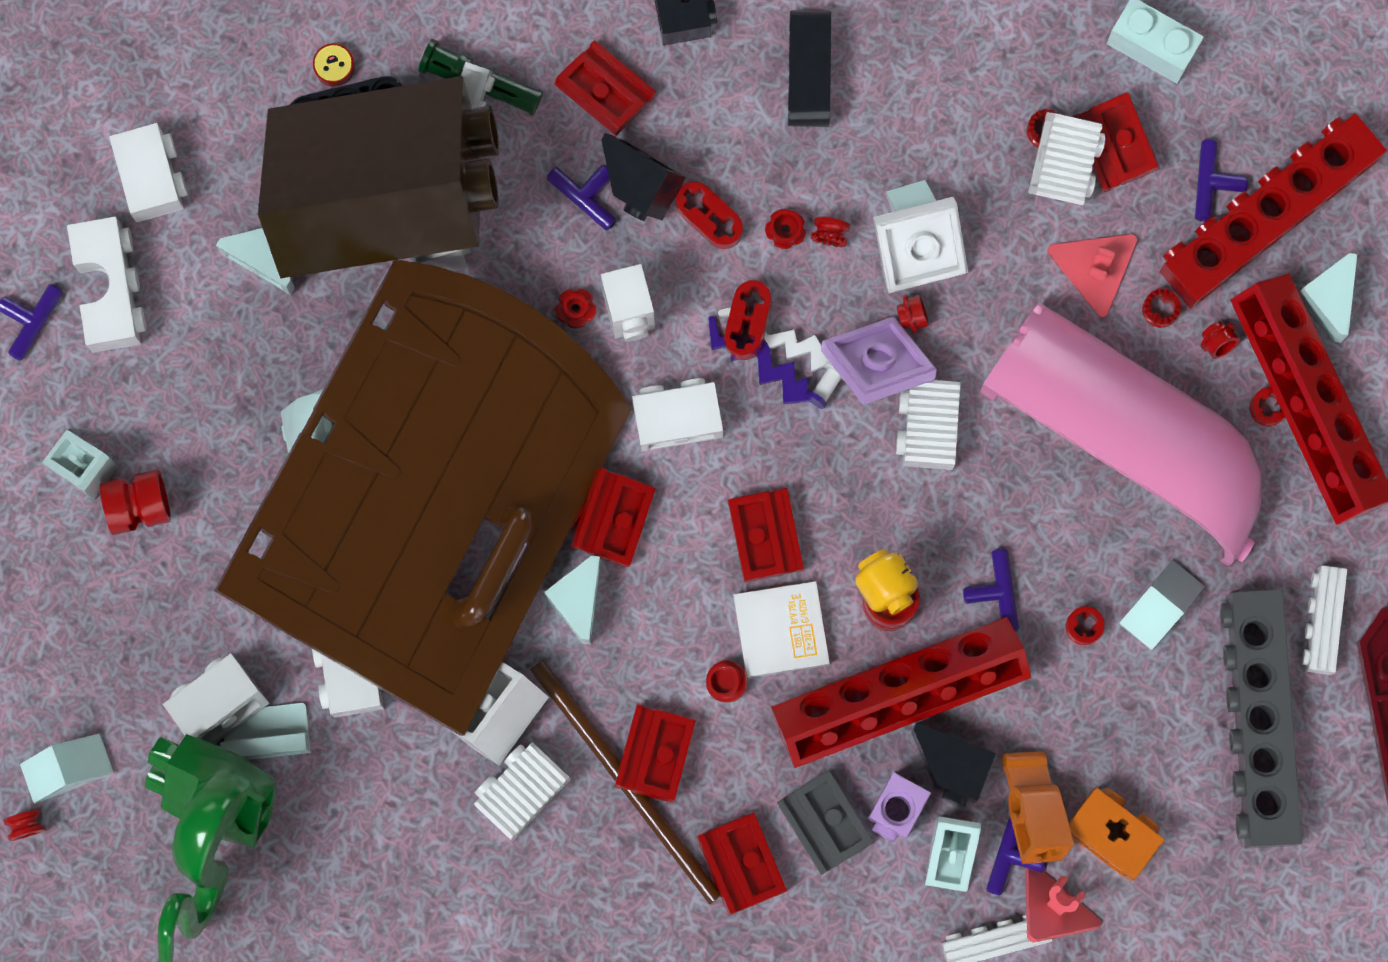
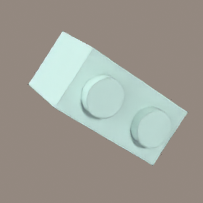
(1154, 40)

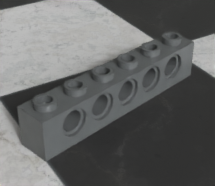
(1267, 613)

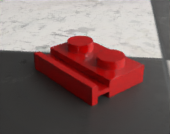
(605, 88)
(1126, 149)
(613, 517)
(765, 535)
(655, 753)
(741, 864)

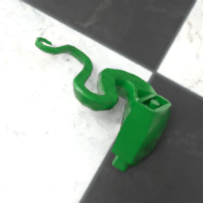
(216, 800)

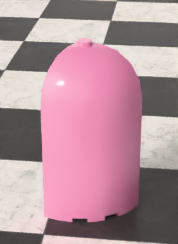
(1133, 425)

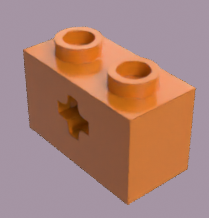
(1123, 856)

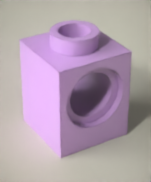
(911, 794)

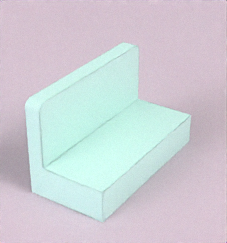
(271, 733)

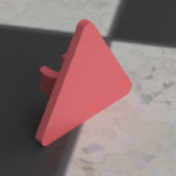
(1095, 267)
(1053, 910)

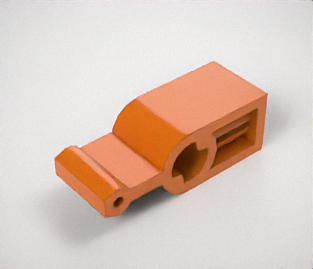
(1036, 809)

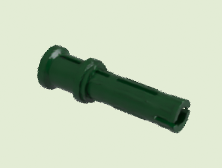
(450, 65)

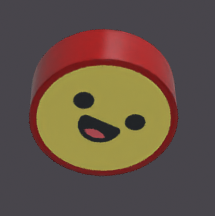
(333, 65)

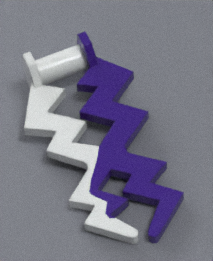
(792, 391)

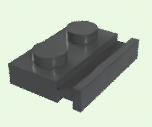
(825, 822)

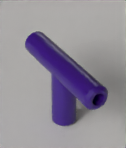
(1210, 181)
(584, 195)
(32, 320)
(1000, 591)
(1006, 856)

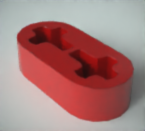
(702, 222)
(738, 317)

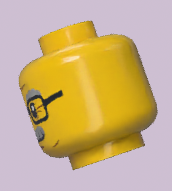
(886, 581)

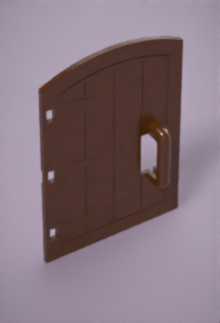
(437, 423)

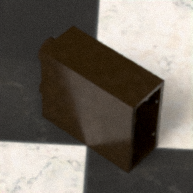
(376, 177)

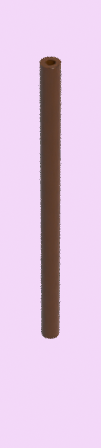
(611, 764)

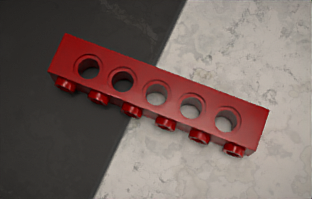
(1358, 151)
(1312, 398)
(901, 692)

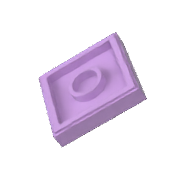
(878, 360)

